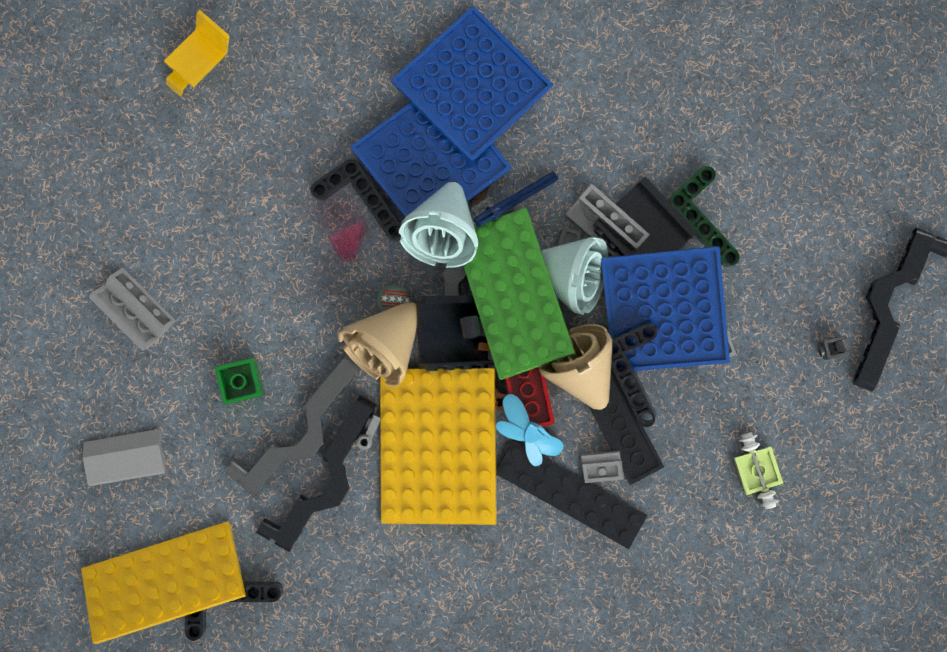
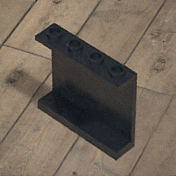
(655, 215)
(441, 334)

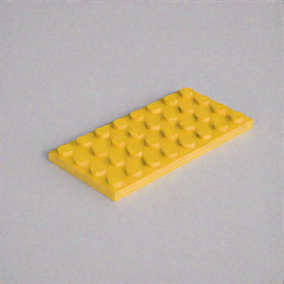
(162, 582)

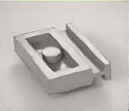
(602, 466)

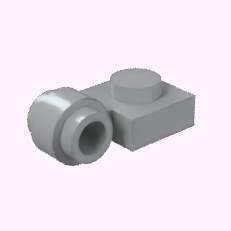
(372, 425)

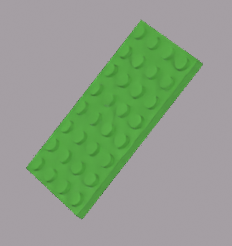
(516, 297)

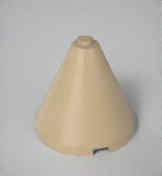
(383, 342)
(589, 370)

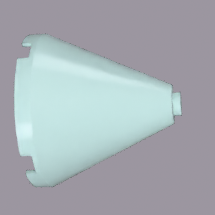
(441, 229)
(577, 272)

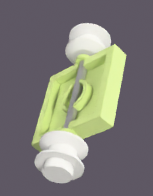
(758, 470)

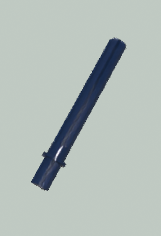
(493, 212)

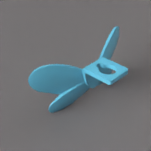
(520, 428)

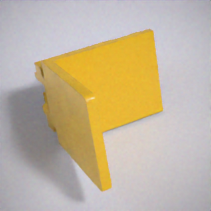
(197, 54)

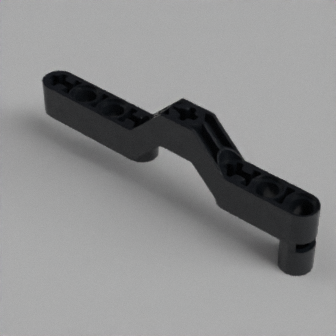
(879, 297)
(336, 490)

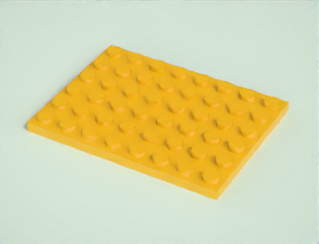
(439, 448)

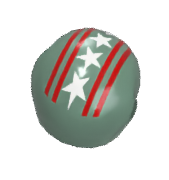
(392, 296)

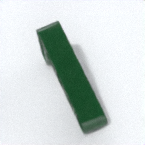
(700, 219)

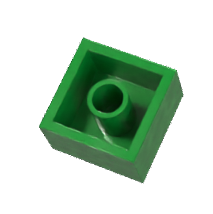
(239, 381)

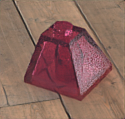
(349, 240)

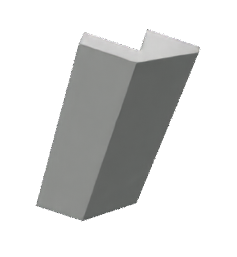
(594, 206)
(132, 309)
(123, 457)

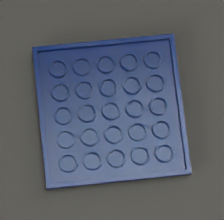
(472, 83)
(416, 160)
(677, 293)

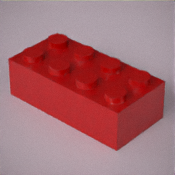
(534, 395)

